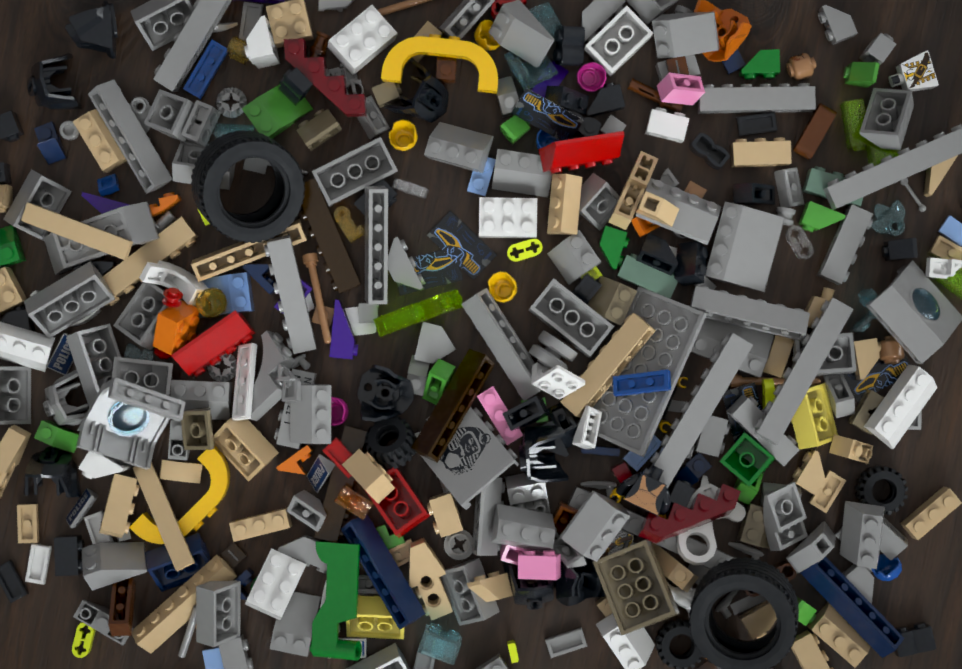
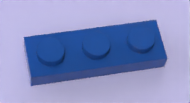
(206, 69)
(641, 383)

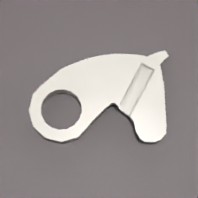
(705, 531)

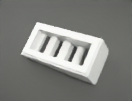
(581, 438)

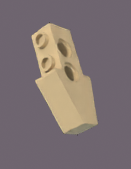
(633, 190)
(11, 452)
(426, 563)

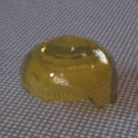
(211, 302)

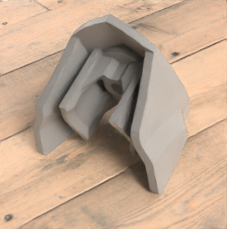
(56, 404)

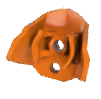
(729, 33)

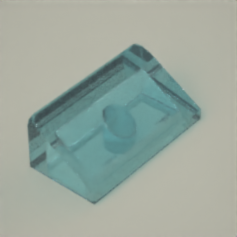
(221, 128)

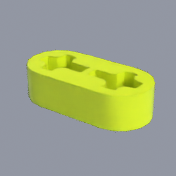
(526, 254)
(767, 391)
(88, 640)

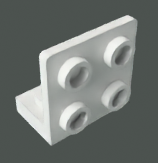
(555, 381)

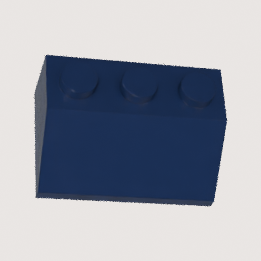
(162, 569)

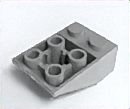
(527, 493)

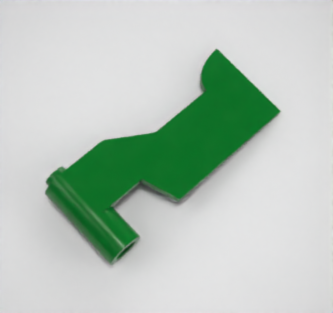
(340, 601)

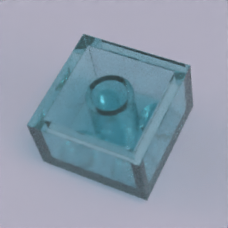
(440, 643)

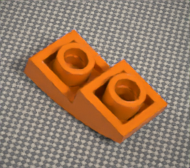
(166, 203)

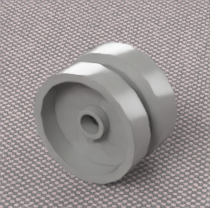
(553, 352)

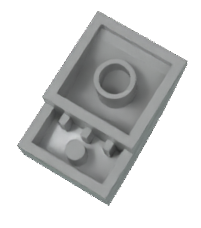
(784, 517)

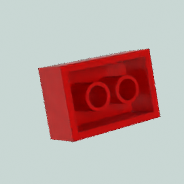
(401, 506)

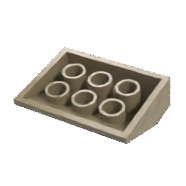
(636, 587)

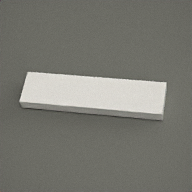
(244, 381)

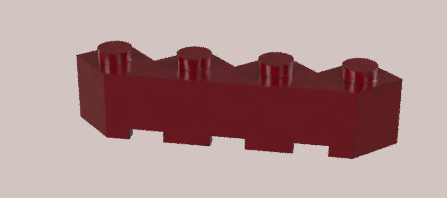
(330, 86)
(681, 519)

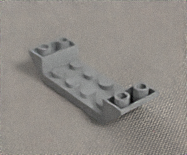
(129, 222)

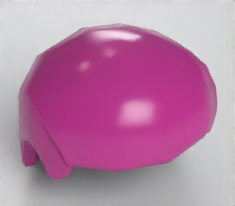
(591, 76)
(339, 411)

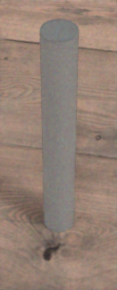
(188, 634)

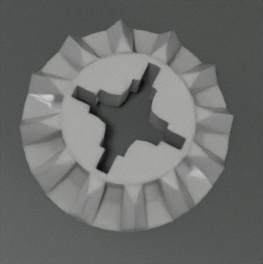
(236, 109)
(228, 373)
(457, 553)

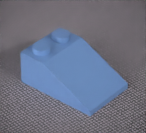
(236, 289)

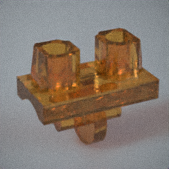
(353, 502)

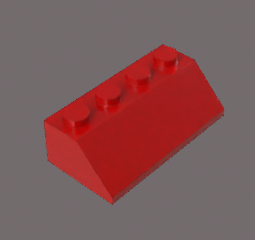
(581, 152)
(214, 343)

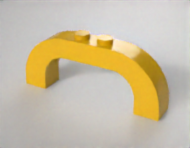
(437, 46)
(220, 479)

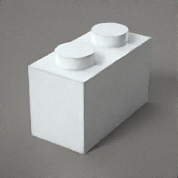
(667, 125)

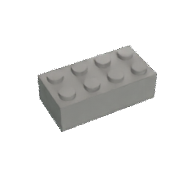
(93, 357)

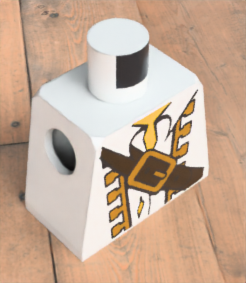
(915, 74)

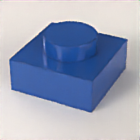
(108, 185)

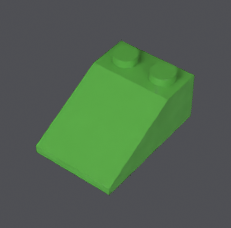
(274, 112)

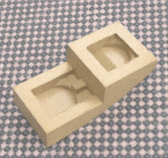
(778, 355)
(180, 471)

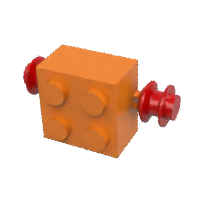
(174, 325)

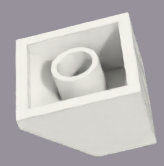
(99, 466)

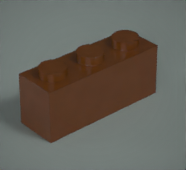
(122, 607)

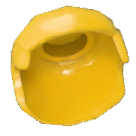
(484, 38)
(403, 135)
(502, 286)

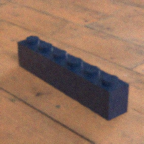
(384, 572)
(853, 607)

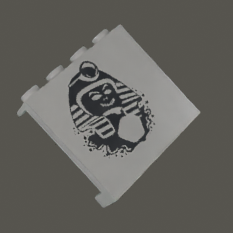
(472, 459)

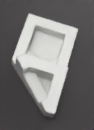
(942, 267)

